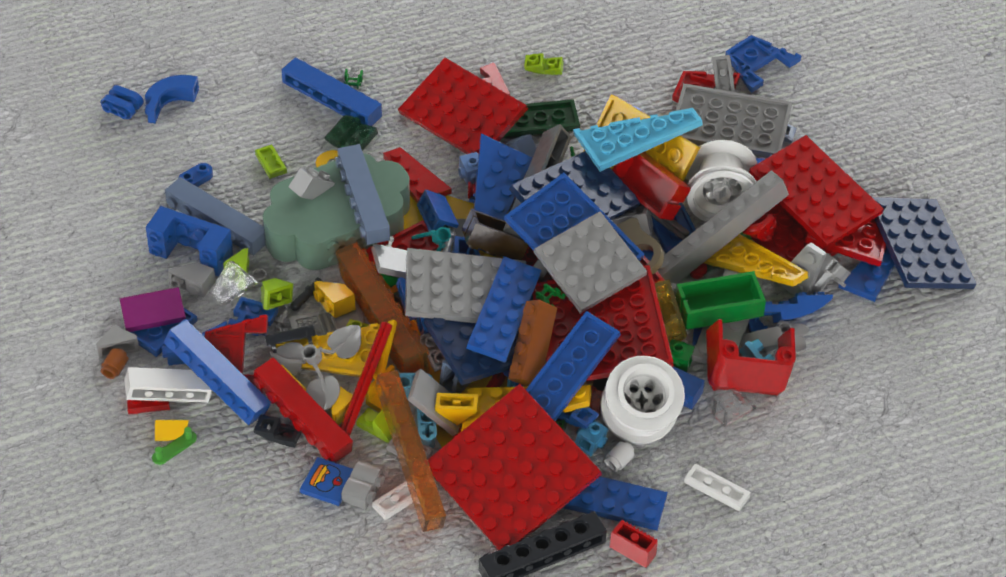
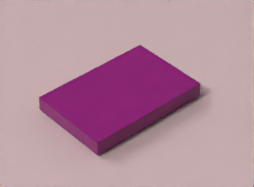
(152, 309)

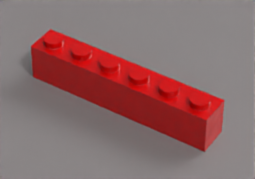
(302, 411)

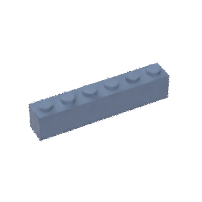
(362, 194)
(201, 205)

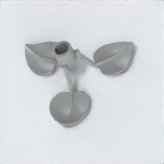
(325, 390)

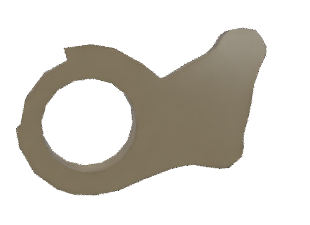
(643, 241)

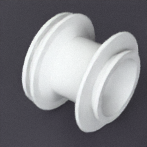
(718, 176)
(630, 421)

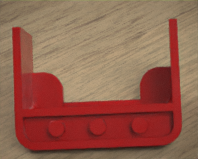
(745, 374)

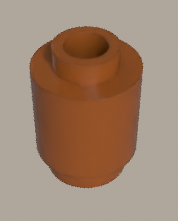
(114, 363)

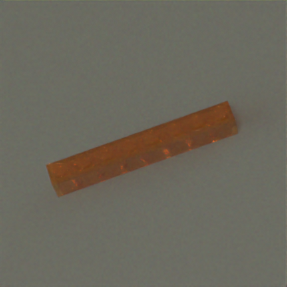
(410, 451)

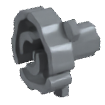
(831, 269)

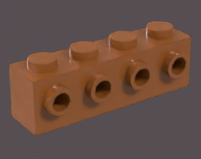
(532, 341)

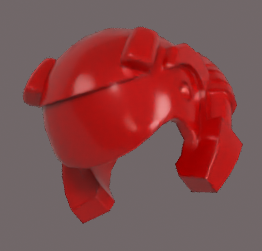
(762, 228)

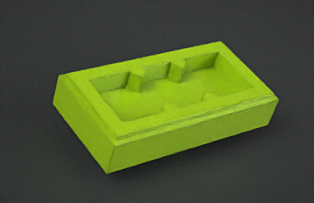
(270, 161)

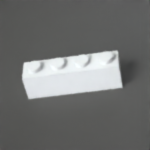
(165, 385)

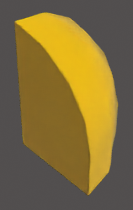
(169, 429)

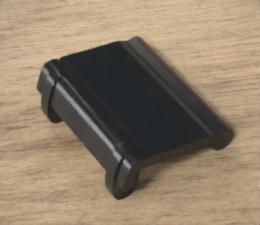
(290, 335)

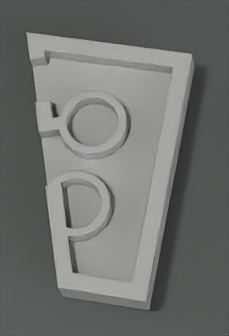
(811, 260)

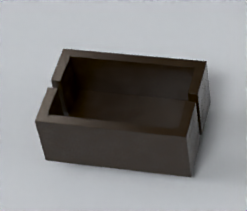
(487, 234)

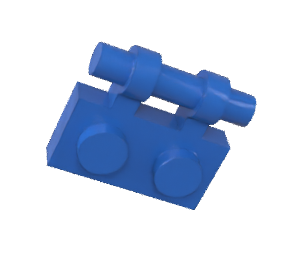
(251, 309)

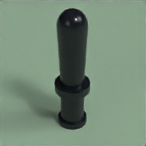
(303, 297)

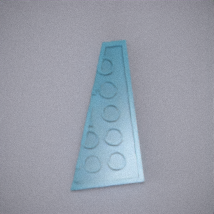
(633, 136)

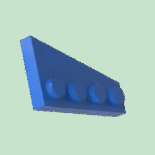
(868, 279)

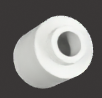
(619, 456)

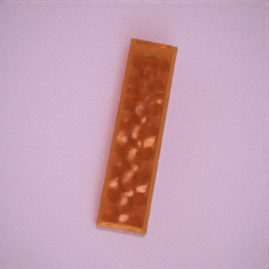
(379, 306)

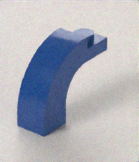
(168, 90)

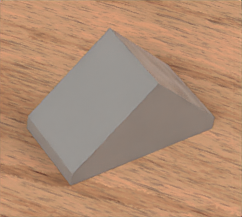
(117, 338)

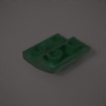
(351, 132)

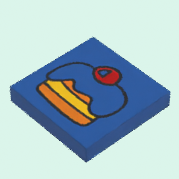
(326, 481)

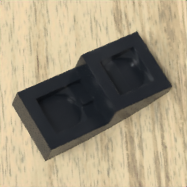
(275, 431)

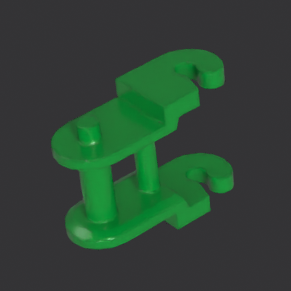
(359, 79)
(553, 292)

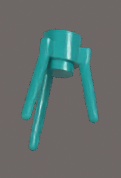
(439, 236)

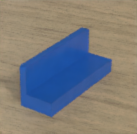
(436, 211)

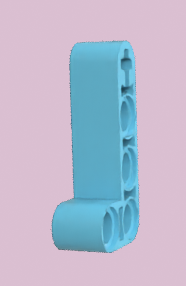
(423, 427)

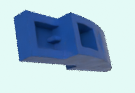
(797, 306)

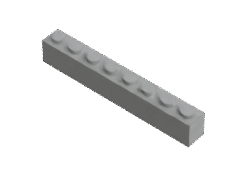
(723, 227)

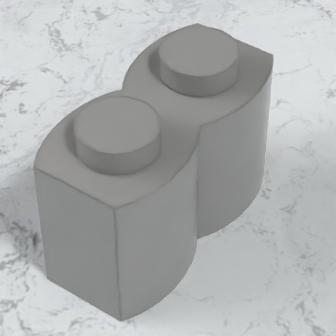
(362, 484)

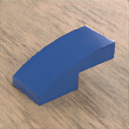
(580, 417)

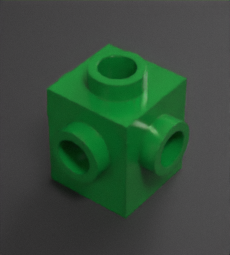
(681, 354)

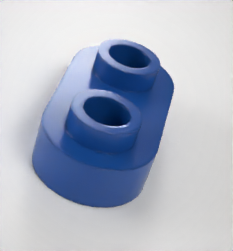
(198, 174)

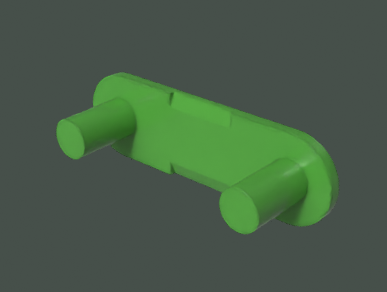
(167, 452)

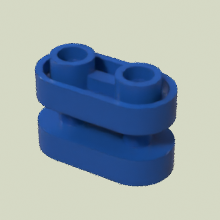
(121, 102)

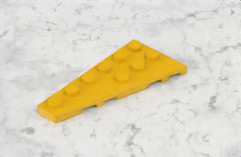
(747, 256)
(351, 366)

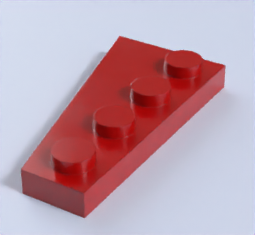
(419, 176)

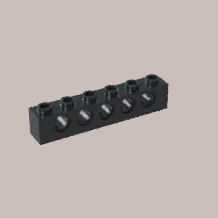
(553, 550)

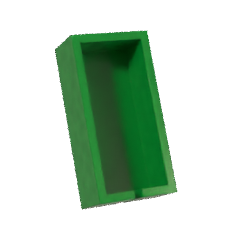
(723, 298)

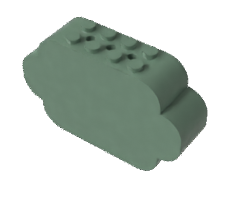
(319, 227)

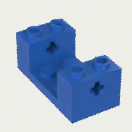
(174, 227)

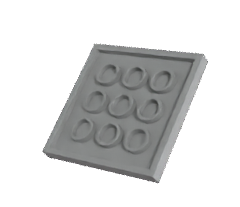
(590, 262)

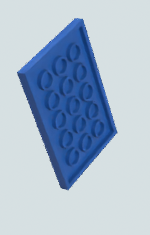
(554, 211)

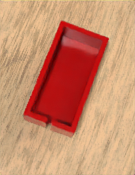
(653, 185)

